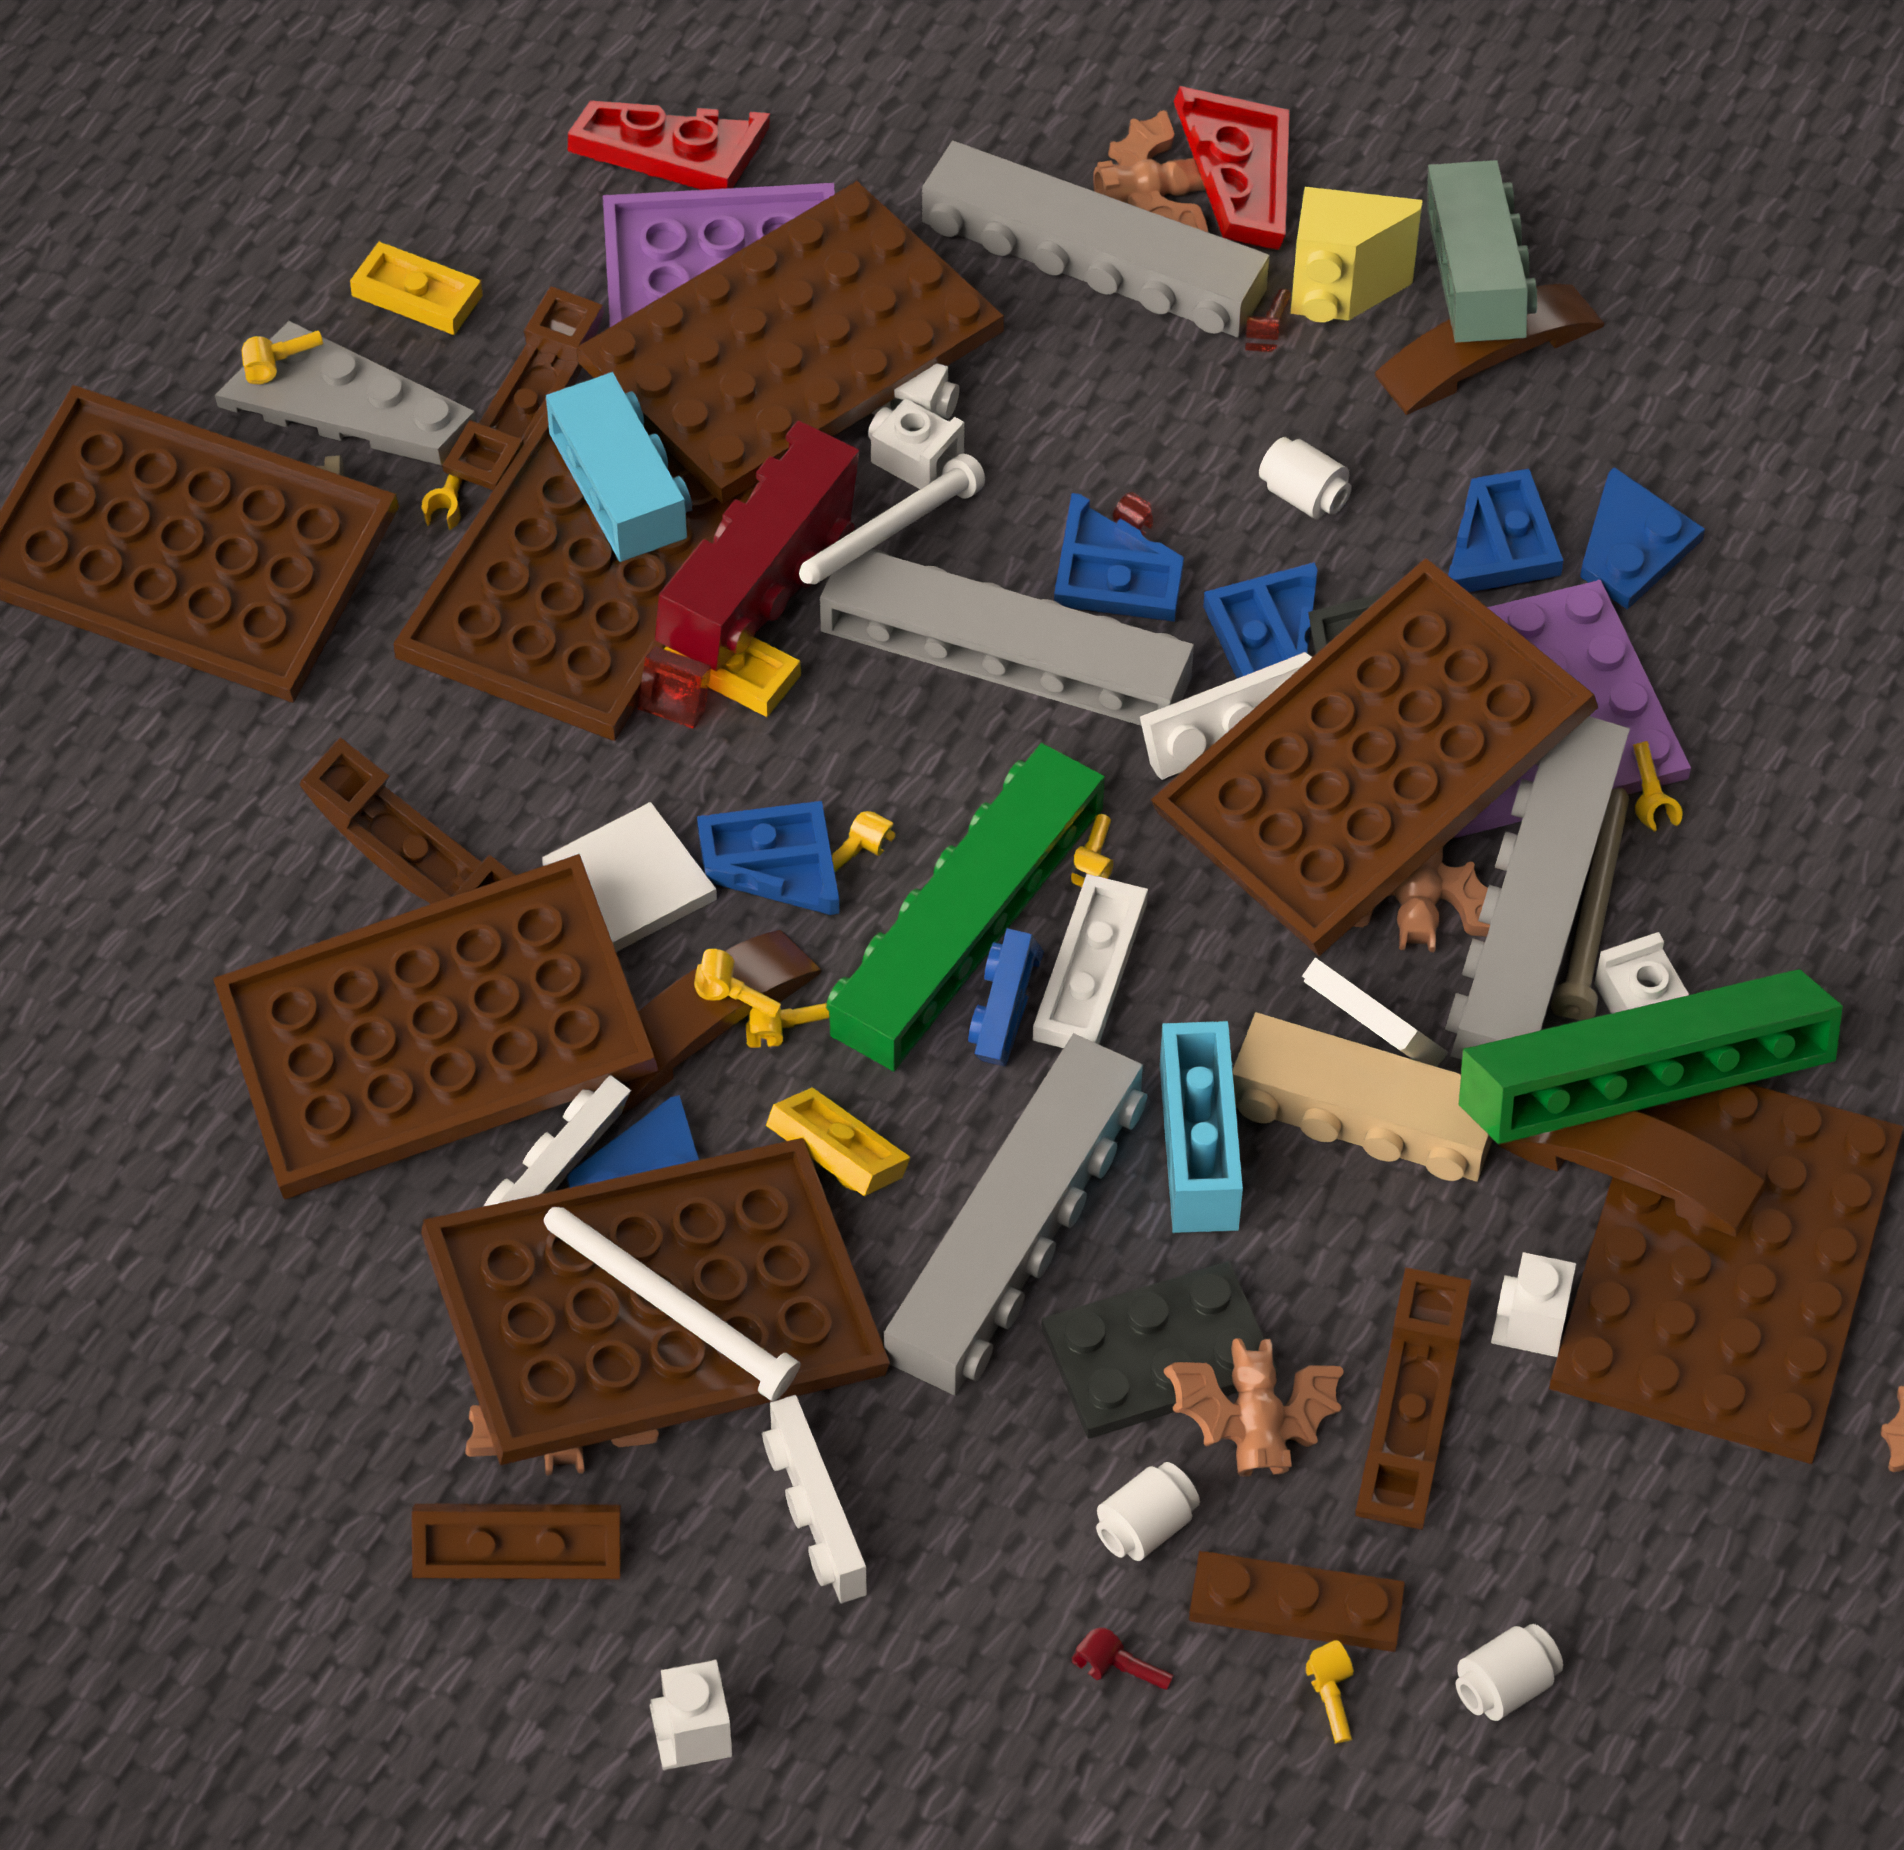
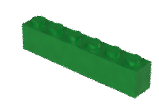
(964, 906)
(1649, 1055)

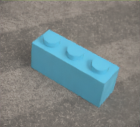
(618, 466)
(1200, 1127)

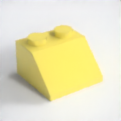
(1352, 252)

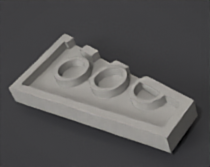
(351, 398)

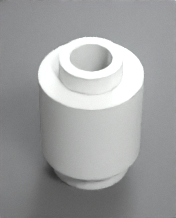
(1305, 477)
(1147, 1511)
(1508, 1671)

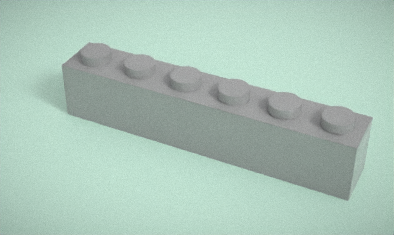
(1094, 239)
(1005, 637)
(1540, 889)
(1014, 1215)

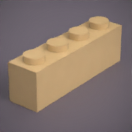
(1357, 1096)

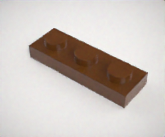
(516, 1541)
(1297, 1601)

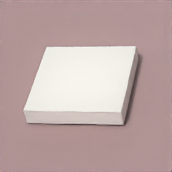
(639, 875)
(1373, 1014)

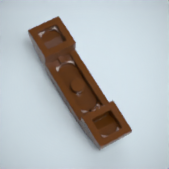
(1435, 363)
(542, 368)
(390, 831)
(683, 1022)
(1658, 1157)
(1413, 1398)

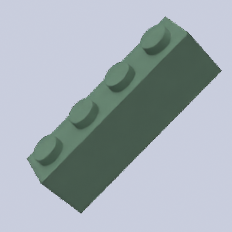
(1480, 251)

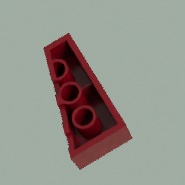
(758, 549)

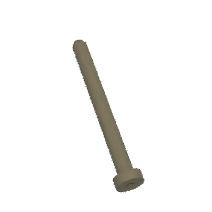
(1575, 996)

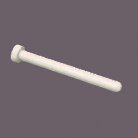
(959, 477)
(773, 1373)

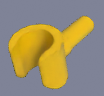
(261, 355)
(444, 498)
(1652, 790)
(867, 833)
(1089, 857)
(715, 982)
(770, 1028)
(1330, 1666)

